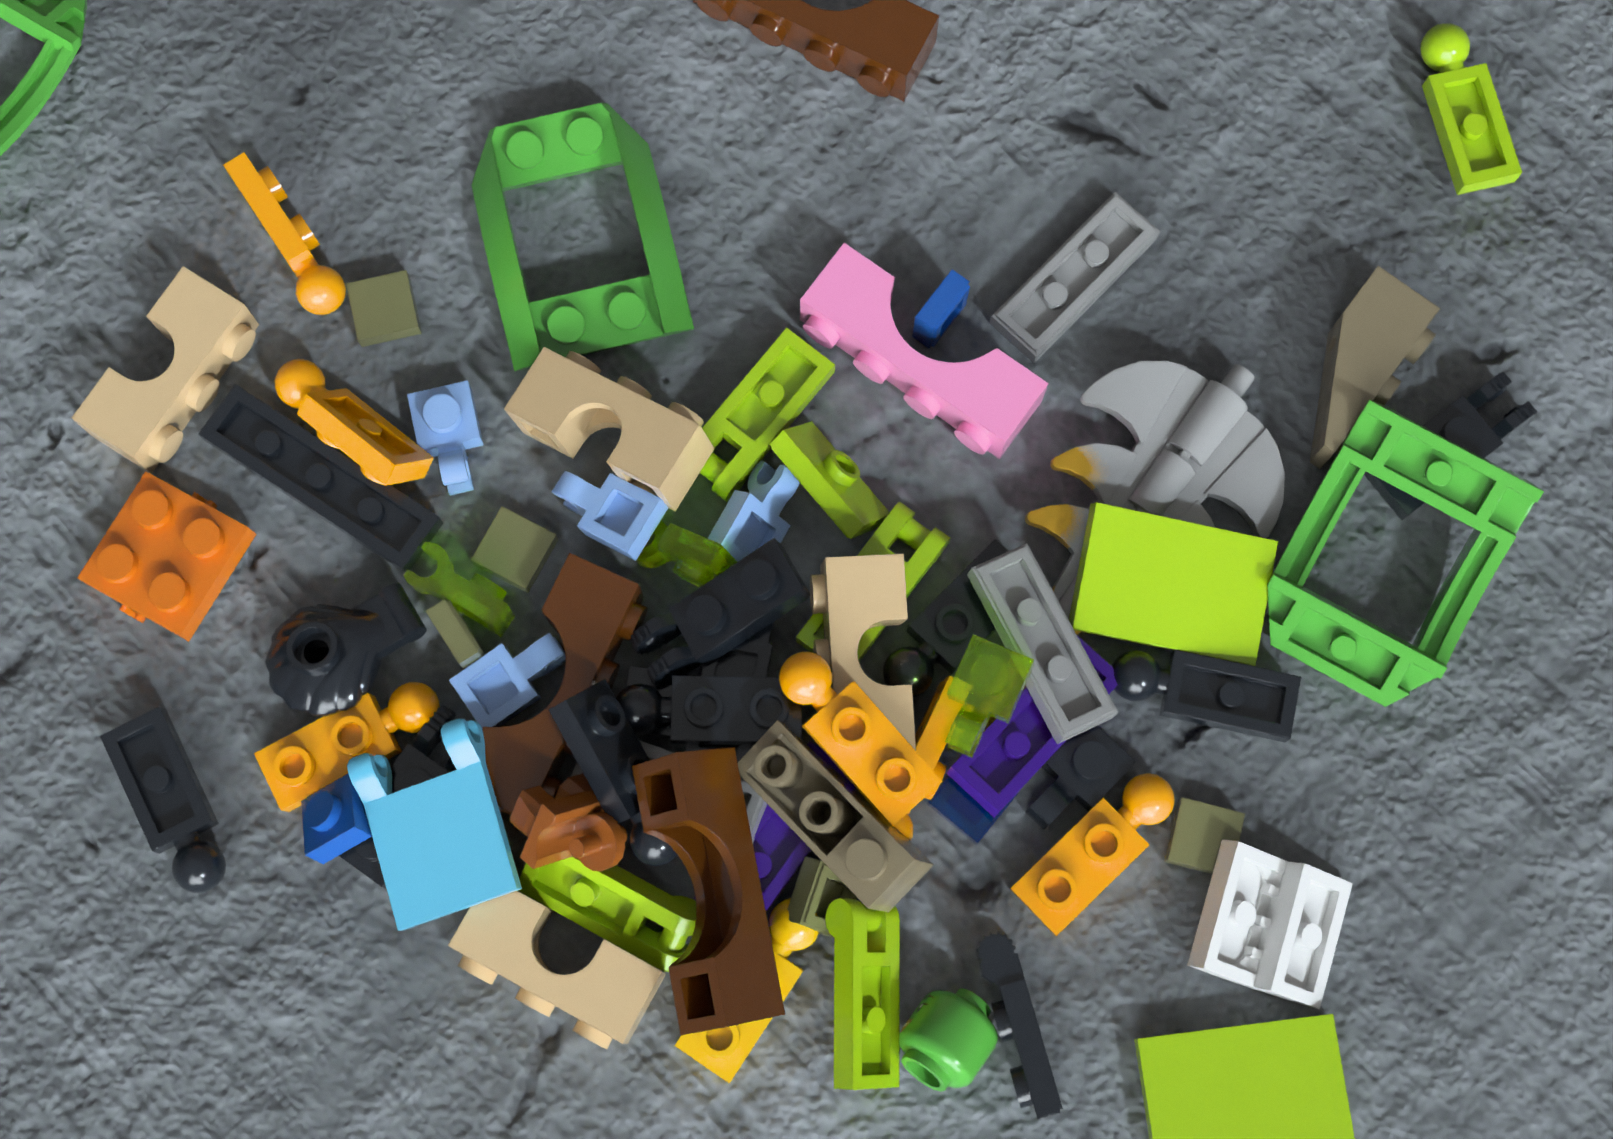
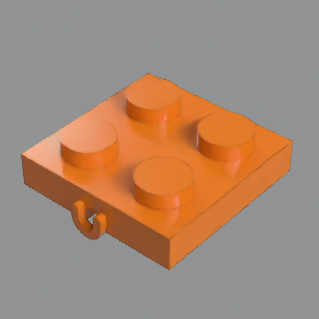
(167, 556)

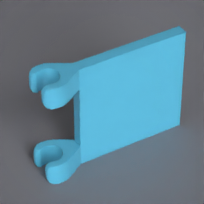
(440, 838)

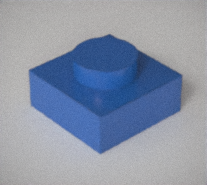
(333, 821)

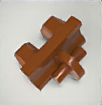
(568, 826)

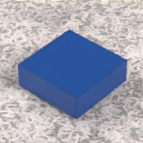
(941, 309)

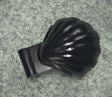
(331, 654)

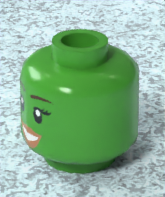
(948, 1039)

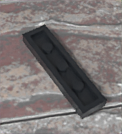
(320, 478)

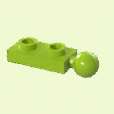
(1466, 113)

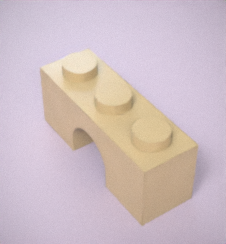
(569, 400)
(148, 416)
(855, 597)
(603, 996)

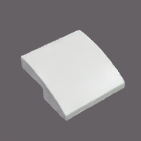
(1270, 924)

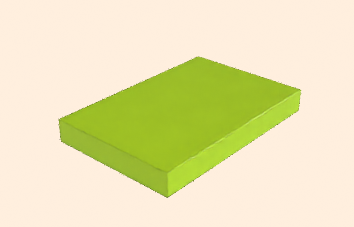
(1172, 584)
(1246, 1082)

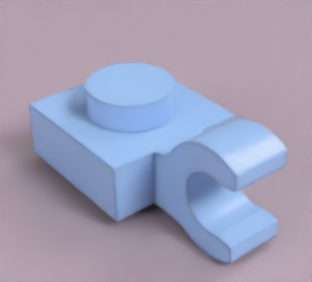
(445, 427)
(615, 514)
(754, 516)
(501, 685)

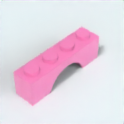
(980, 398)

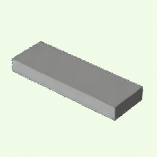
(1074, 277)
(1036, 626)

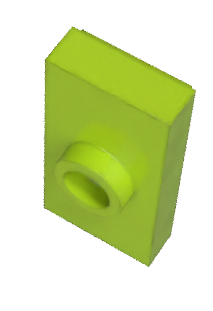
(830, 479)

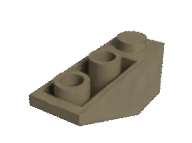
(1362, 352)
(833, 819)

